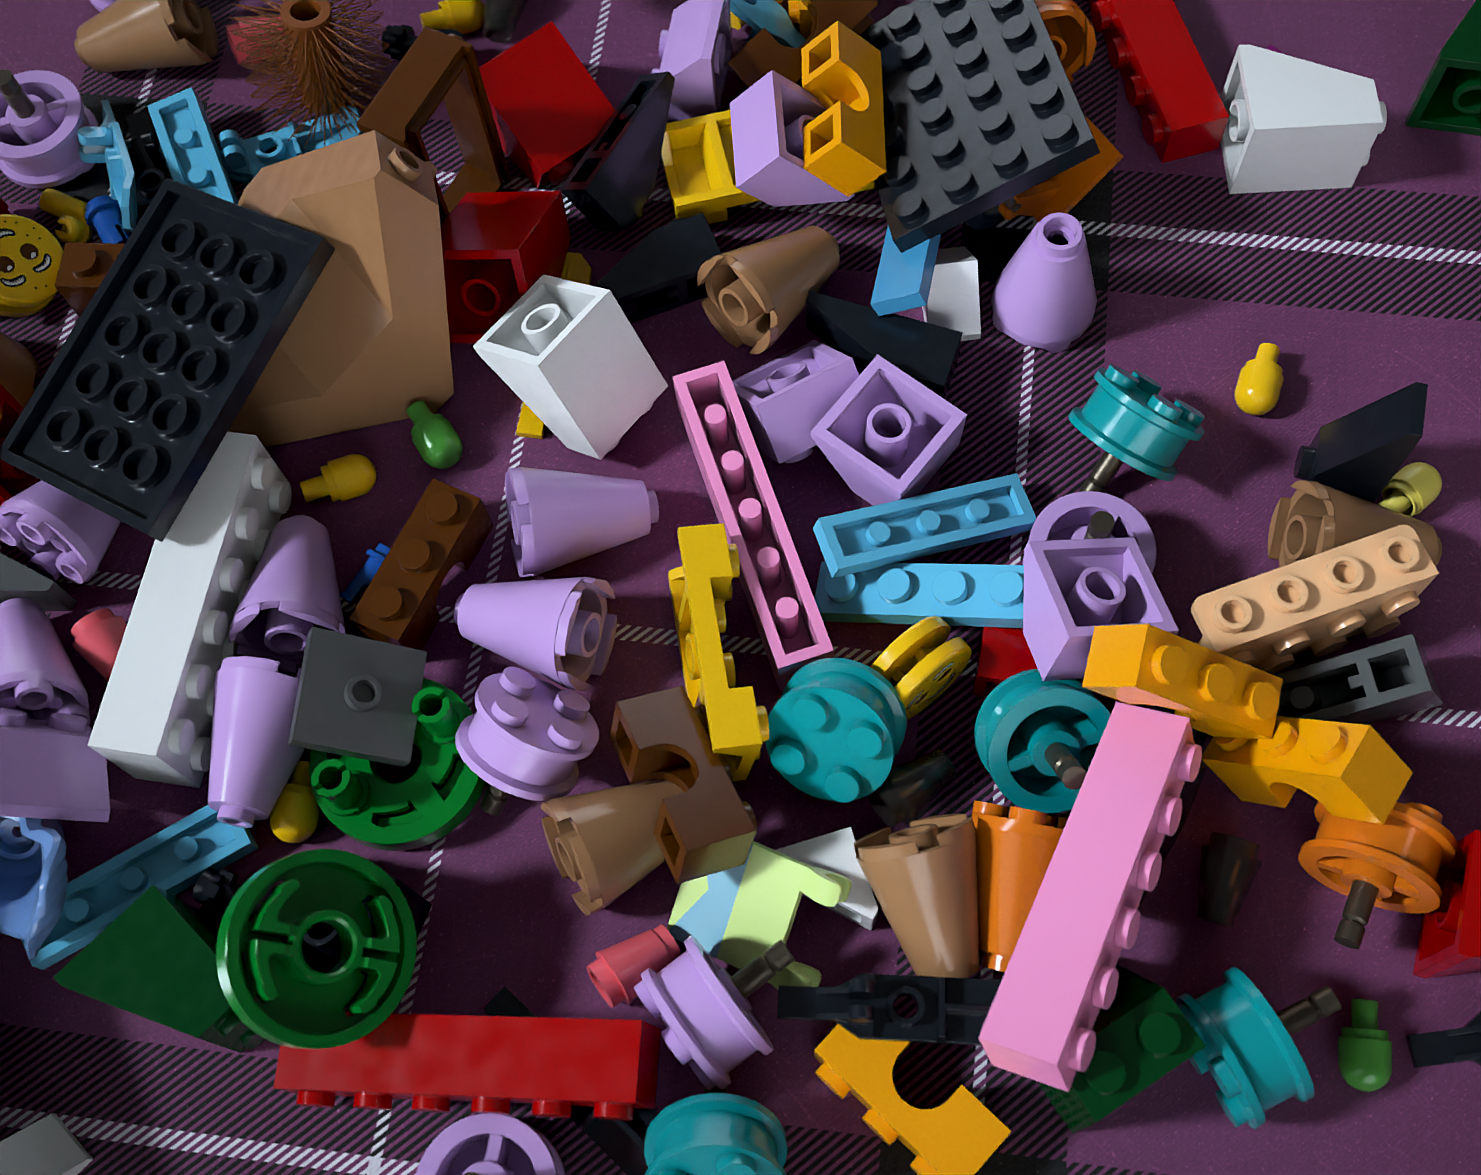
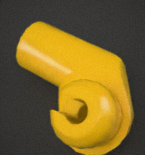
(70, 213)

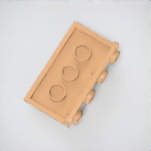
(1317, 601)

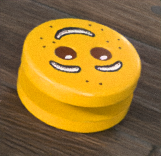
(27, 266)
(923, 663)

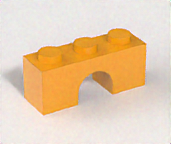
(849, 138)
(1171, 672)
(1334, 762)
(944, 1139)

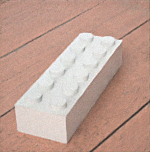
(162, 681)

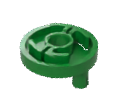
(355, 792)
(299, 1003)

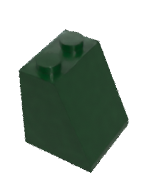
(1453, 87)
(162, 968)
(1134, 1047)

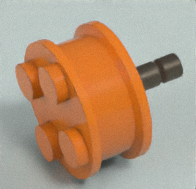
(1379, 863)

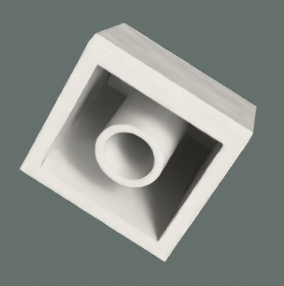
(1296, 123)
(574, 363)

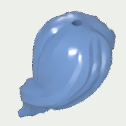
(31, 879)

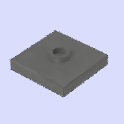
(357, 697)

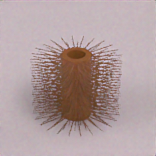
(314, 58)

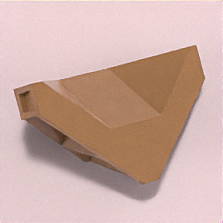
(378, 312)

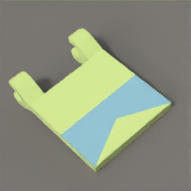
(753, 907)

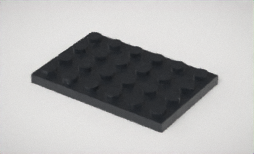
(970, 111)
(165, 356)

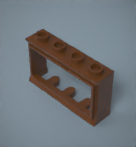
(435, 70)

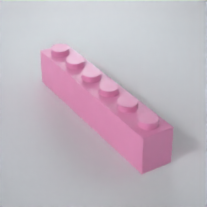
(752, 520)
(1091, 898)

